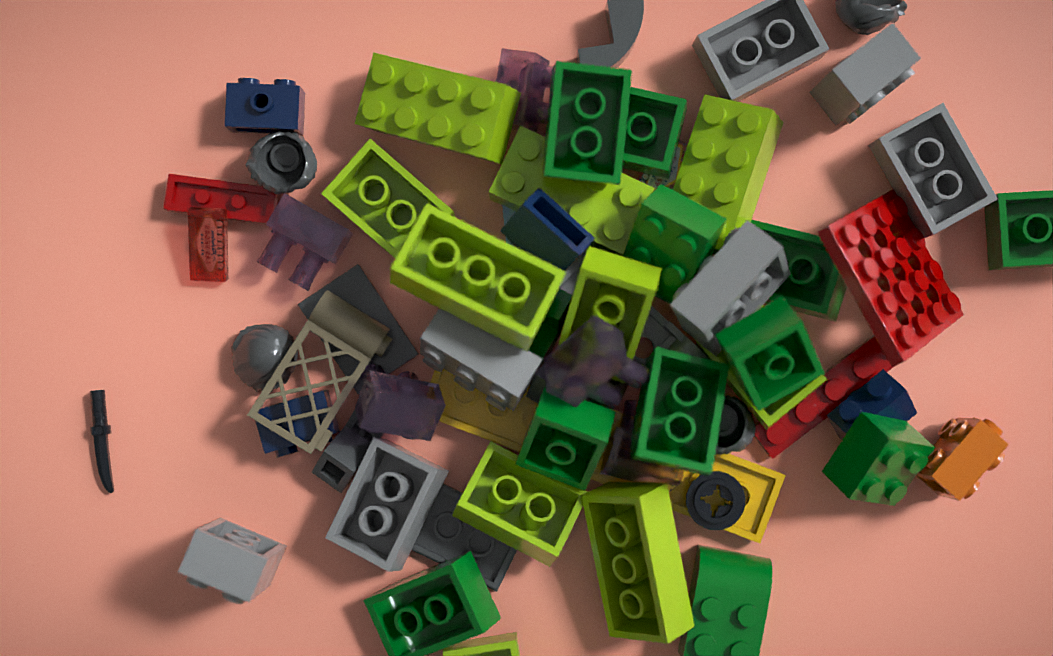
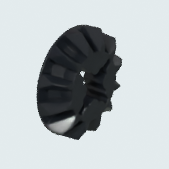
(724, 515)

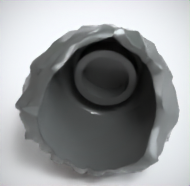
(869, 15)
(282, 162)
(259, 352)
(735, 427)

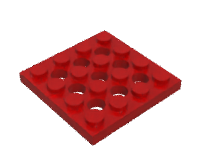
(891, 276)

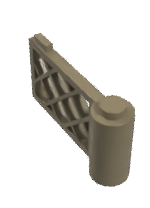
(348, 331)

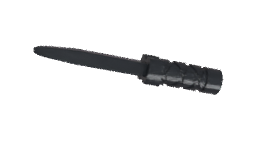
(100, 432)

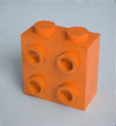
(962, 456)

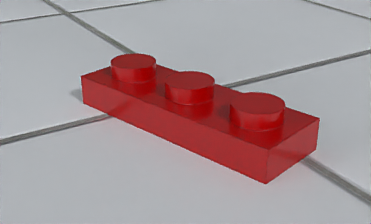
(241, 200)

